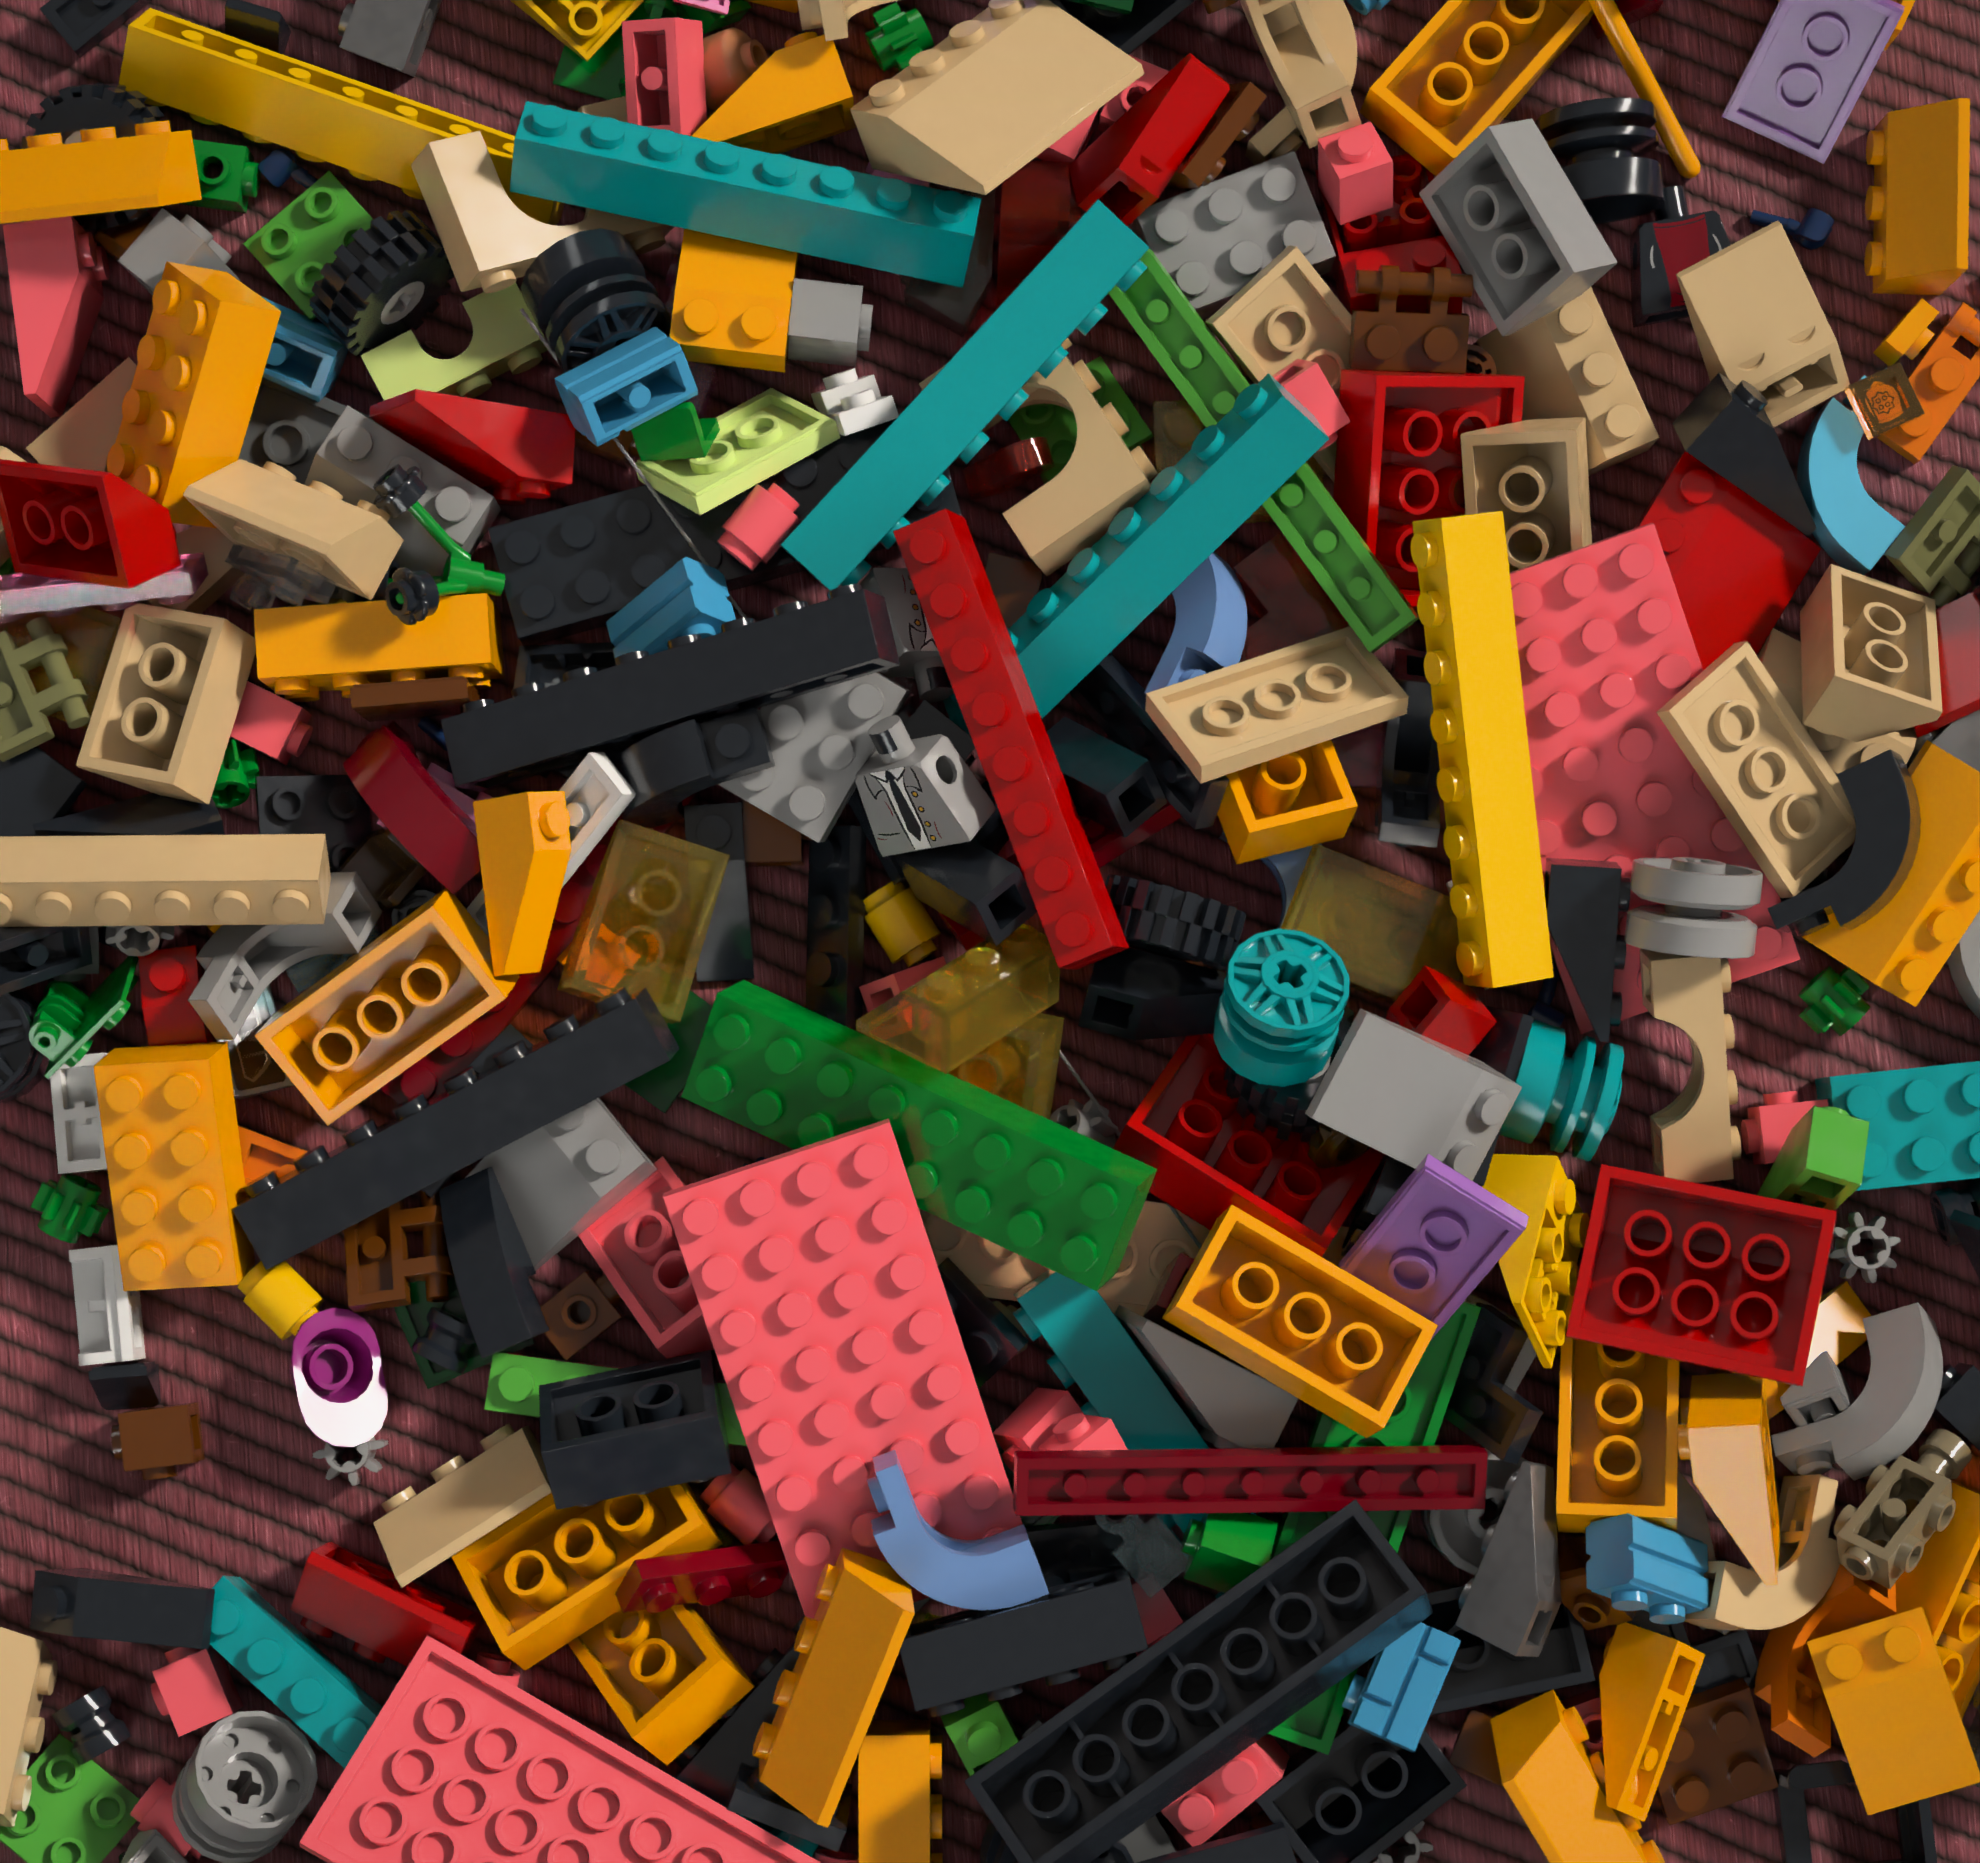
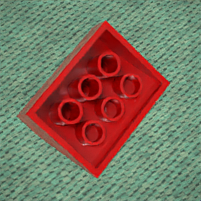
(1405, 453)
(1726, 557)
(1218, 1159)
(1702, 1274)

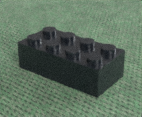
(1012, 1645)

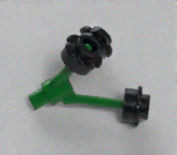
(416, 593)

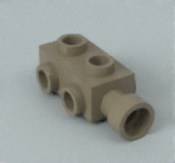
(1878, 1536)

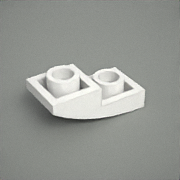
(854, 402)

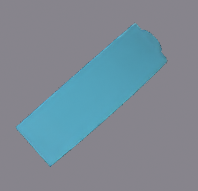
(1845, 516)

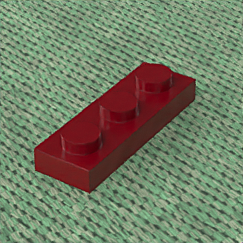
(702, 1577)

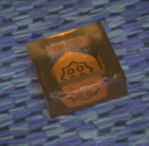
(1884, 401)

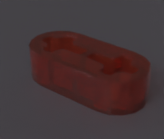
(1008, 468)

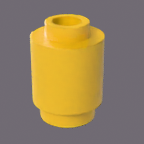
(901, 924)
(279, 1297)

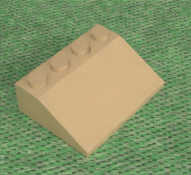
(991, 96)

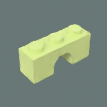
(499, 344)

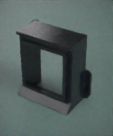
(1912, 1819)

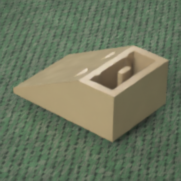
(1764, 323)

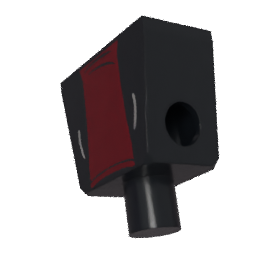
(1663, 250)

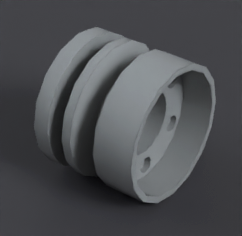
(267, 1768)

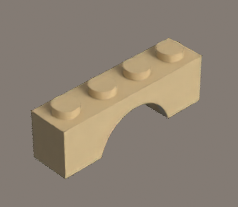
(1694, 1132)

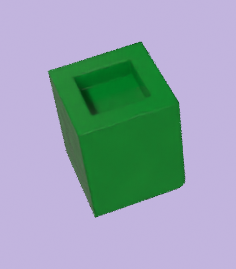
(675, 435)

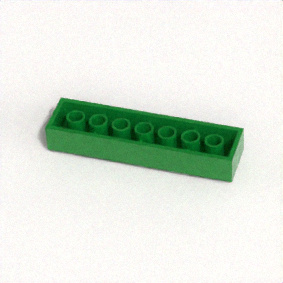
(962, 1148)

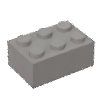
(1233, 228)
(817, 751)

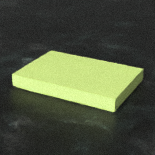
(750, 447)

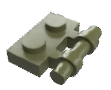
(1938, 535)
(23, 709)

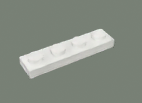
(594, 801)

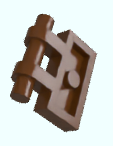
(1410, 338)
(379, 1260)

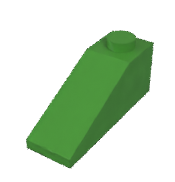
(1819, 1160)

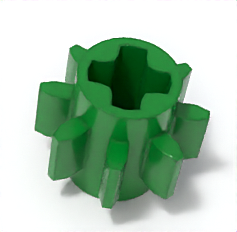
(897, 37)
(235, 776)
(1834, 1000)
(69, 1208)

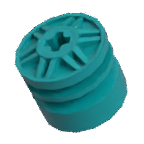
(1281, 1007)
(1565, 1091)

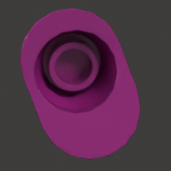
(339, 1377)

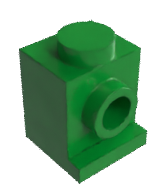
(236, 182)

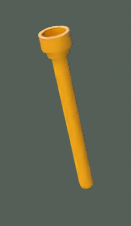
(1646, 86)

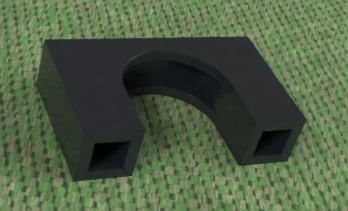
(989, 892)

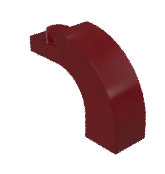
(414, 806)

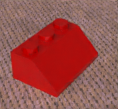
(83, 526)
(369, 1606)

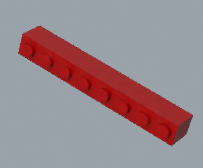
(1011, 740)

